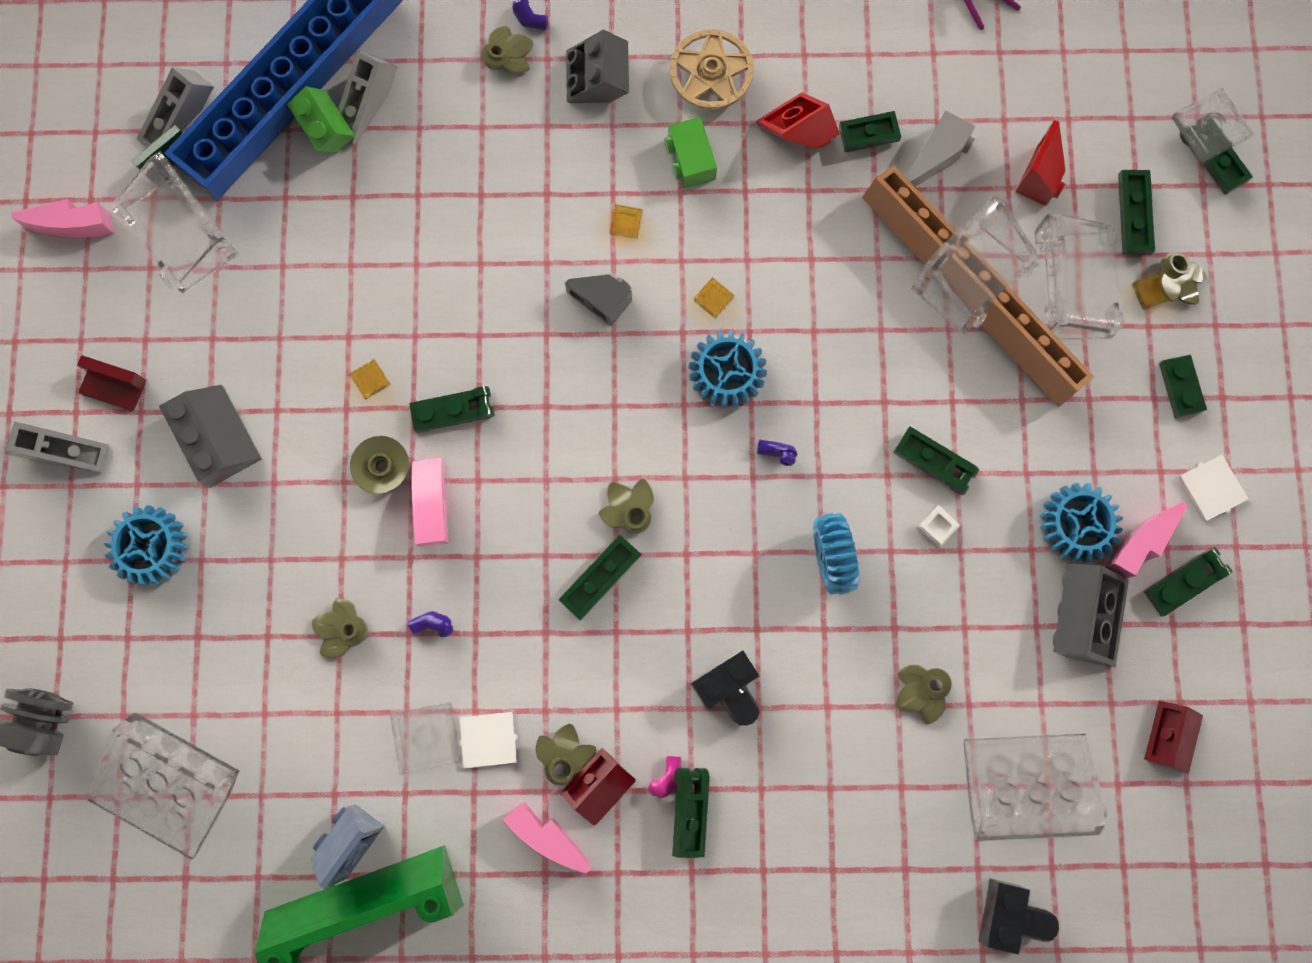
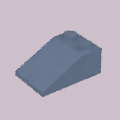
(344, 845)

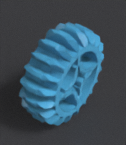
(717, 364)
(1094, 502)
(836, 553)
(125, 555)

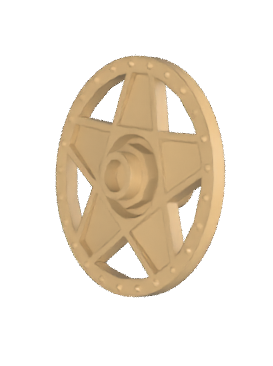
(711, 69)

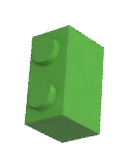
(321, 120)
(691, 152)

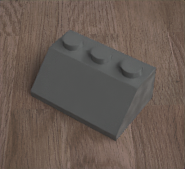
(210, 434)
(1090, 614)

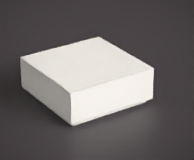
(938, 526)

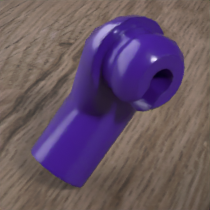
(526, 16)
(770, 448)
(431, 620)

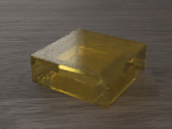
(626, 221)
(1149, 291)
(713, 297)
(370, 379)

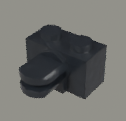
(728, 686)
(1010, 918)

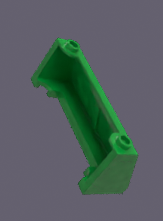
(416, 881)

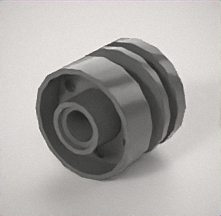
(32, 722)

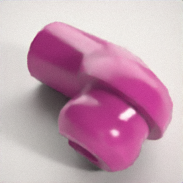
(666, 783)

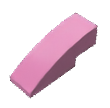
(66, 220)
(429, 503)
(1145, 541)
(546, 839)

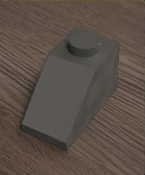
(601, 295)

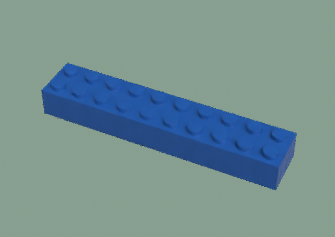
(254, 104)

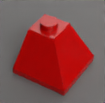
(802, 121)
(1045, 169)

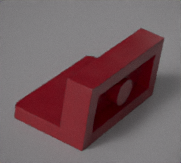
(110, 383)
(1173, 736)
(598, 787)

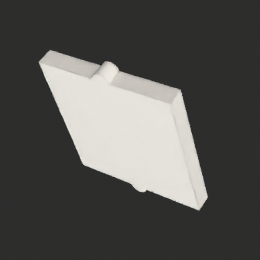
(1213, 487)
(488, 740)

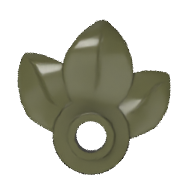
(508, 49)
(1181, 278)
(626, 503)
(335, 629)
(918, 693)
(566, 750)

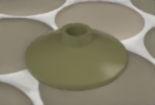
(368, 457)

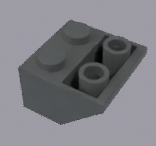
(597, 69)

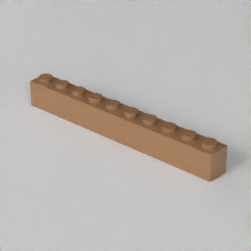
(1009, 318)

